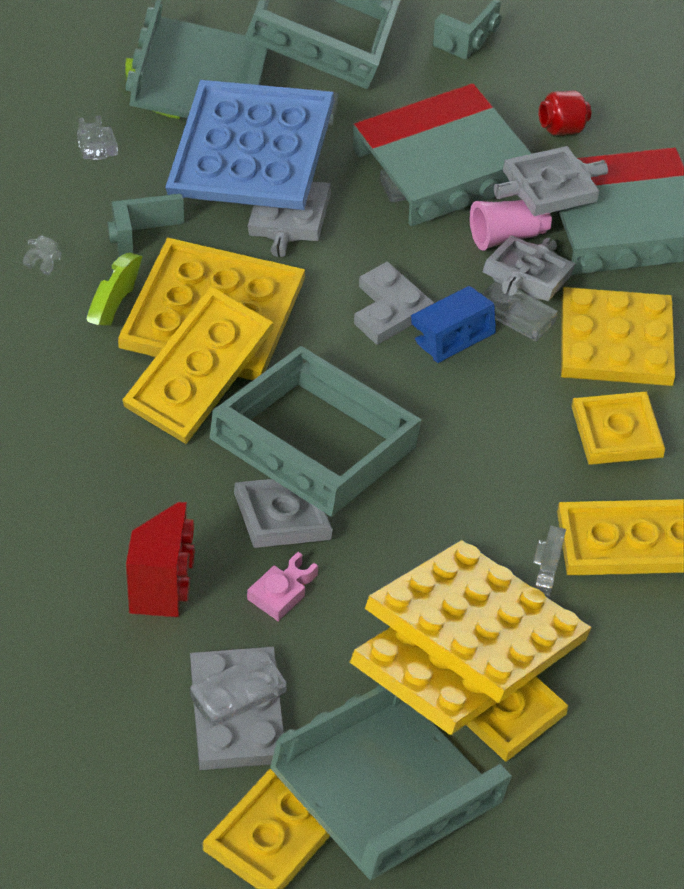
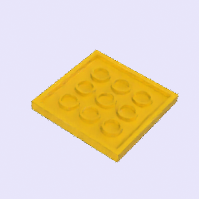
(184, 276)
(478, 619)

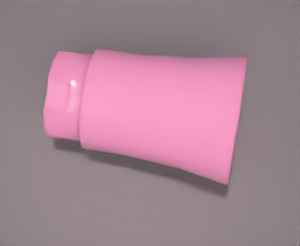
(495, 221)

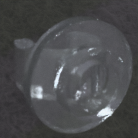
(42, 248)

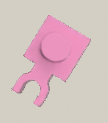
(281, 590)

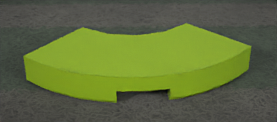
(112, 292)

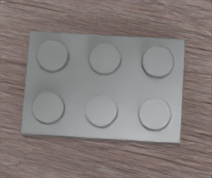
(244, 738)

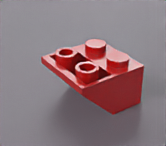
(160, 562)

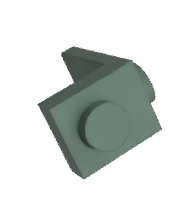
(463, 38)
(142, 214)

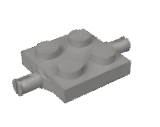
(551, 180)
(290, 225)
(529, 268)

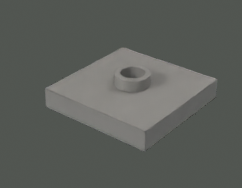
(278, 515)

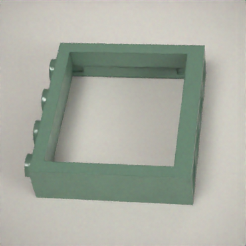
(322, 50)
(293, 469)

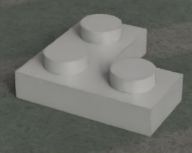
(393, 305)

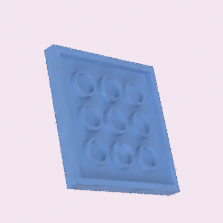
(251, 144)

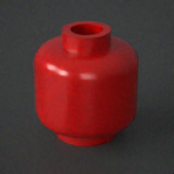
(564, 112)

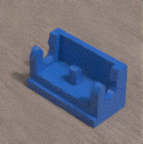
(454, 323)

